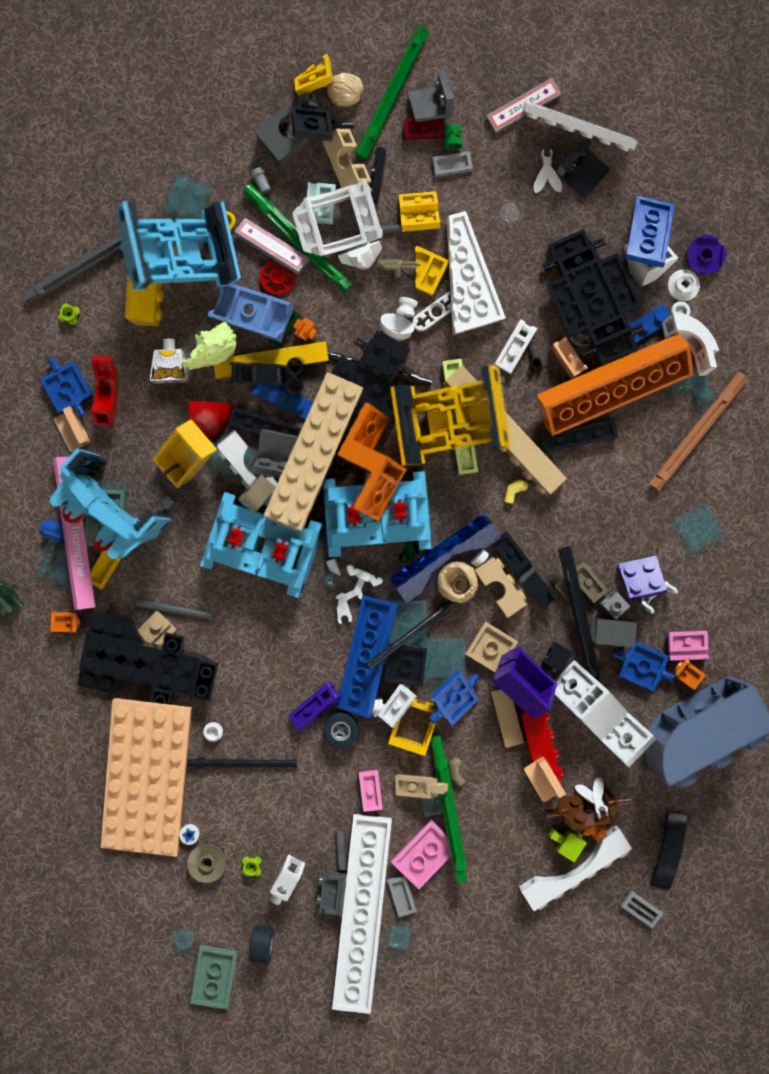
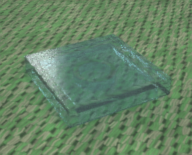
(699, 527)

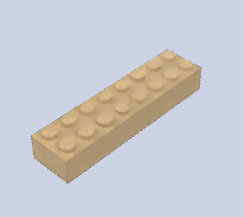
(313, 453)

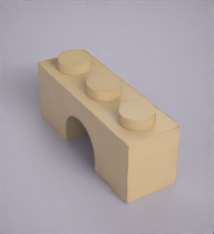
(339, 155)
(511, 600)

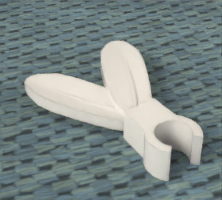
(547, 172)
(594, 797)

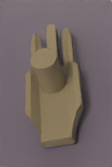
(397, 265)

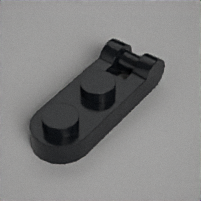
(377, 173)

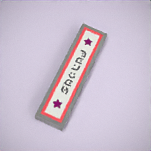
(514, 109)
(271, 246)

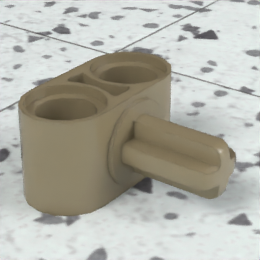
(256, 493)

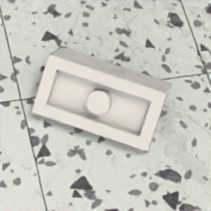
(397, 705)

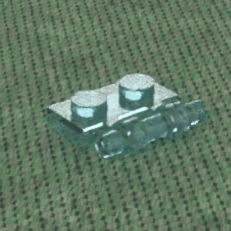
(60, 570)

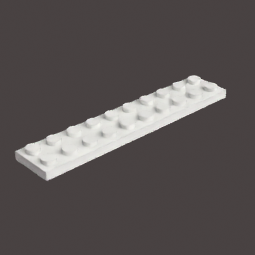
(362, 913)

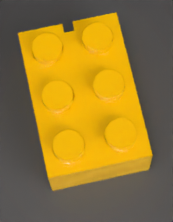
(188, 449)

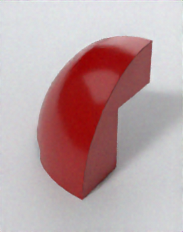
(210, 417)

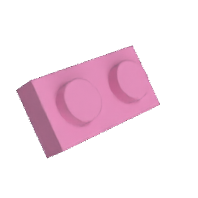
(370, 790)

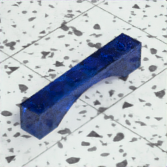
(475, 535)

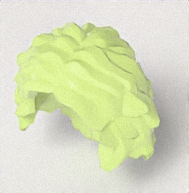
(212, 347)

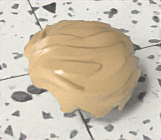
(345, 90)

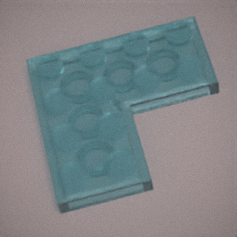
(443, 654)

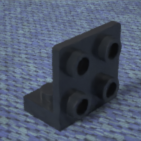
(583, 169)

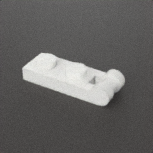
(515, 347)

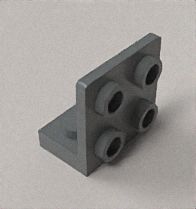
(434, 101)
(273, 453)

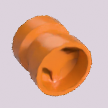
(596, 832)

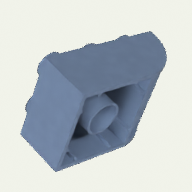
(706, 731)

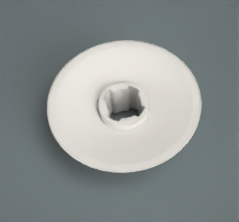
(679, 291)

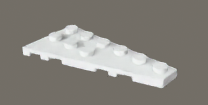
(471, 287)

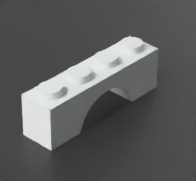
(234, 449)

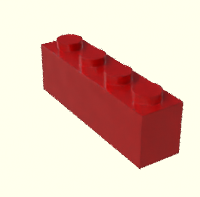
(539, 741)

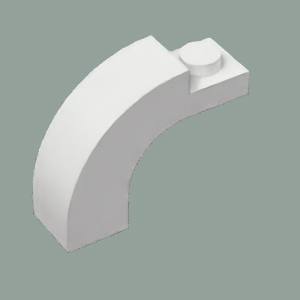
(697, 336)

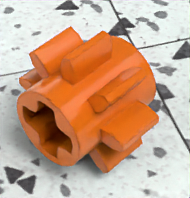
(305, 329)

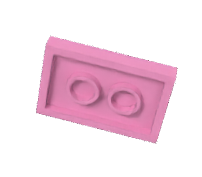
(423, 854)

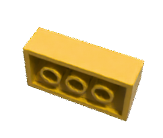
(144, 306)

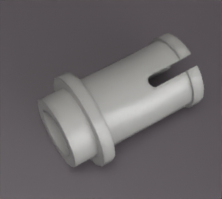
(260, 179)

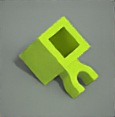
(569, 844)

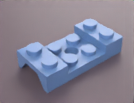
(269, 313)

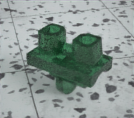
(9, 599)

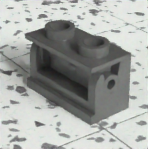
(333, 892)

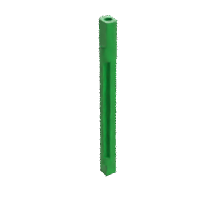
(391, 93)
(291, 233)
(449, 811)

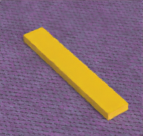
(311, 354)

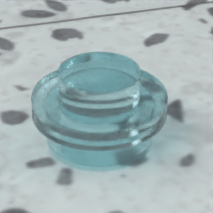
(183, 939)

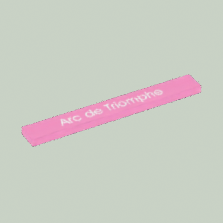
(76, 555)

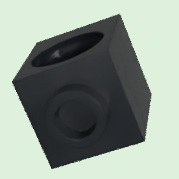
(556, 657)

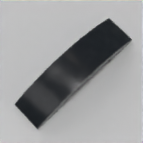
(670, 850)

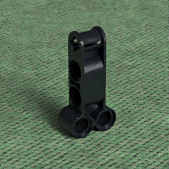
(268, 374)

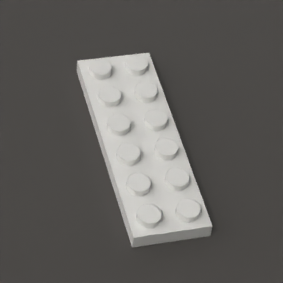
(586, 129)

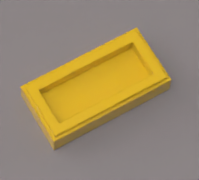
(103, 569)

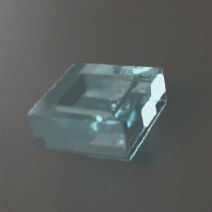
(432, 806)
(399, 937)

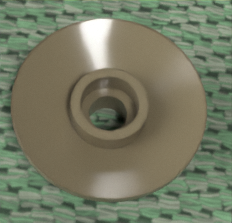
(201, 871)

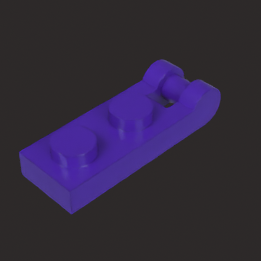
(314, 706)

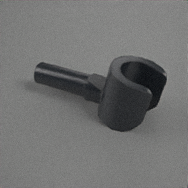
(341, 125)
(534, 359)

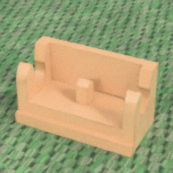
(568, 357)

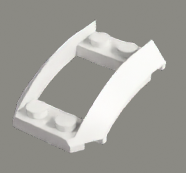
(363, 209)

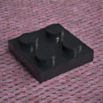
(406, 666)

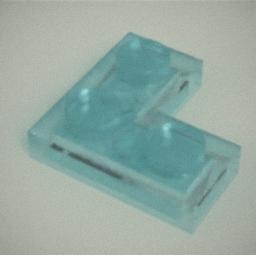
(699, 386)

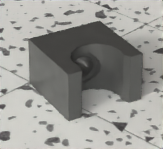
(279, 147)
(613, 632)

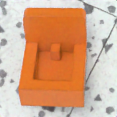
(63, 622)
(689, 674)

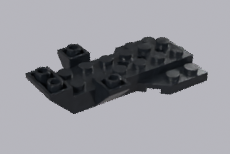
(165, 665)

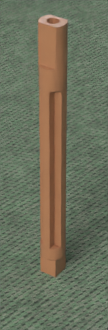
(698, 431)

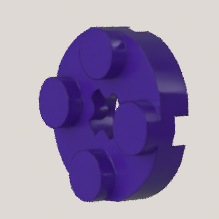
(714, 249)

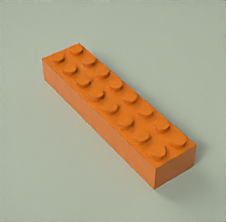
(615, 384)

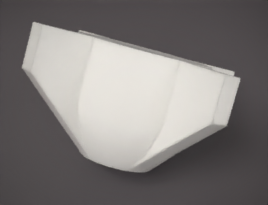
(362, 255)

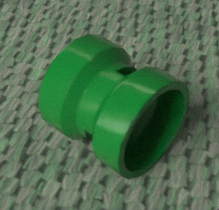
(452, 136)

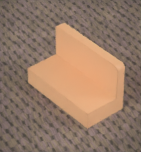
(71, 429)
(544, 780)

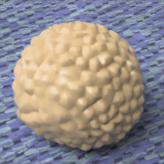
(457, 582)

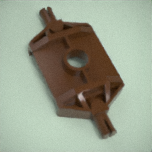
(571, 810)

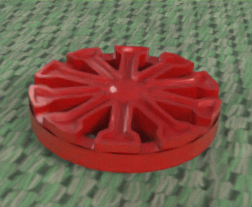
(276, 277)

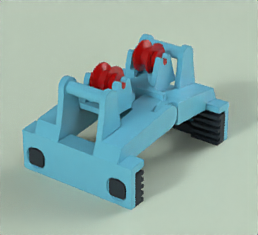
(83, 496)

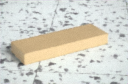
(507, 718)

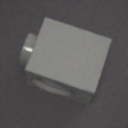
(614, 605)

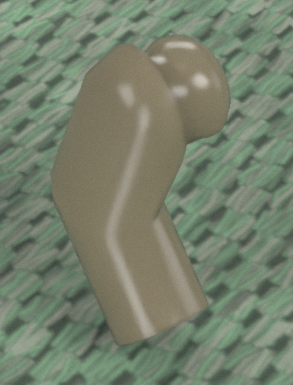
(453, 766)

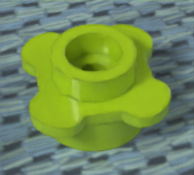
(66, 308)
(247, 870)

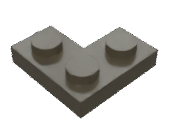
(588, 582)

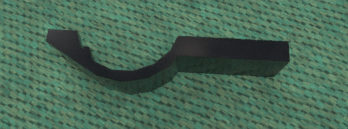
(524, 571)

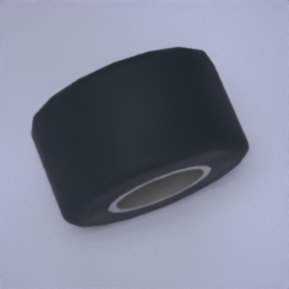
(336, 734)
(261, 945)

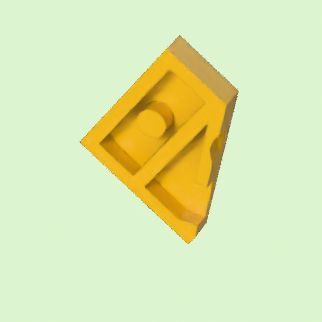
(314, 77)
(430, 272)

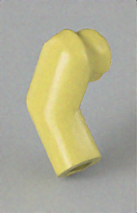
(513, 488)

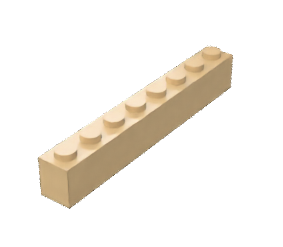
(523, 450)

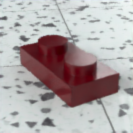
(423, 130)

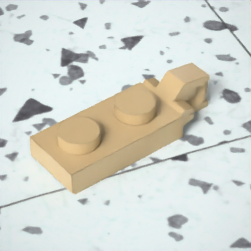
(419, 786)

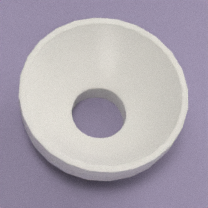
(396, 326)

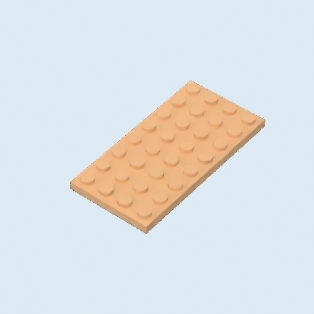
(145, 777)

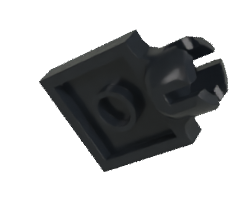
(310, 120)

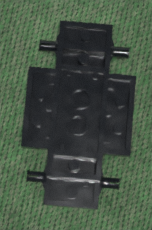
(593, 296)
(375, 373)

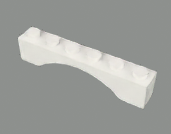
(542, 890)

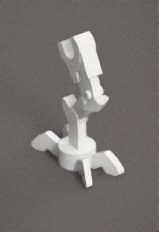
(343, 608)

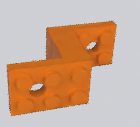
(360, 452)

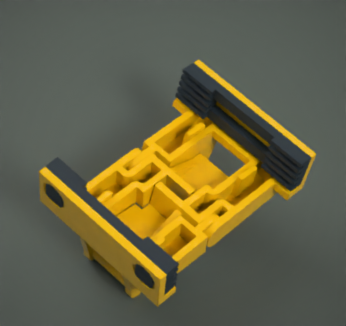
(487, 417)

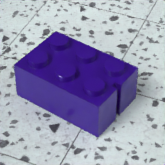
(525, 682)

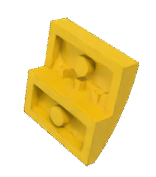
(419, 211)

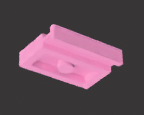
(688, 645)

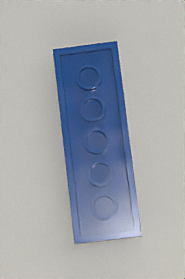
(369, 639)

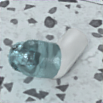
(333, 575)

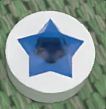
(189, 834)

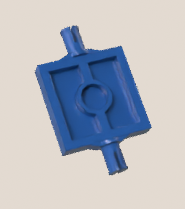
(66, 387)
(643, 666)
(454, 698)

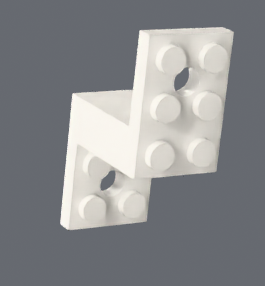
(602, 713)

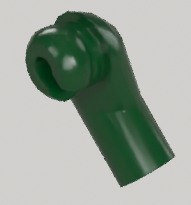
(408, 553)

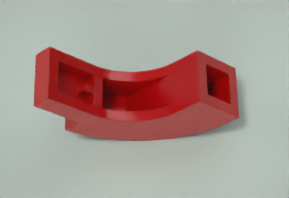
(106, 391)

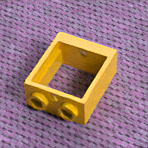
(409, 744)

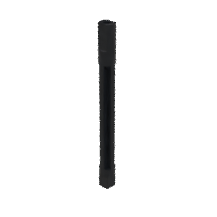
(579, 611)

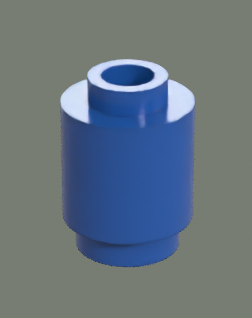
(52, 530)

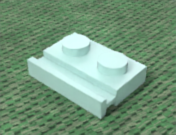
(324, 214)

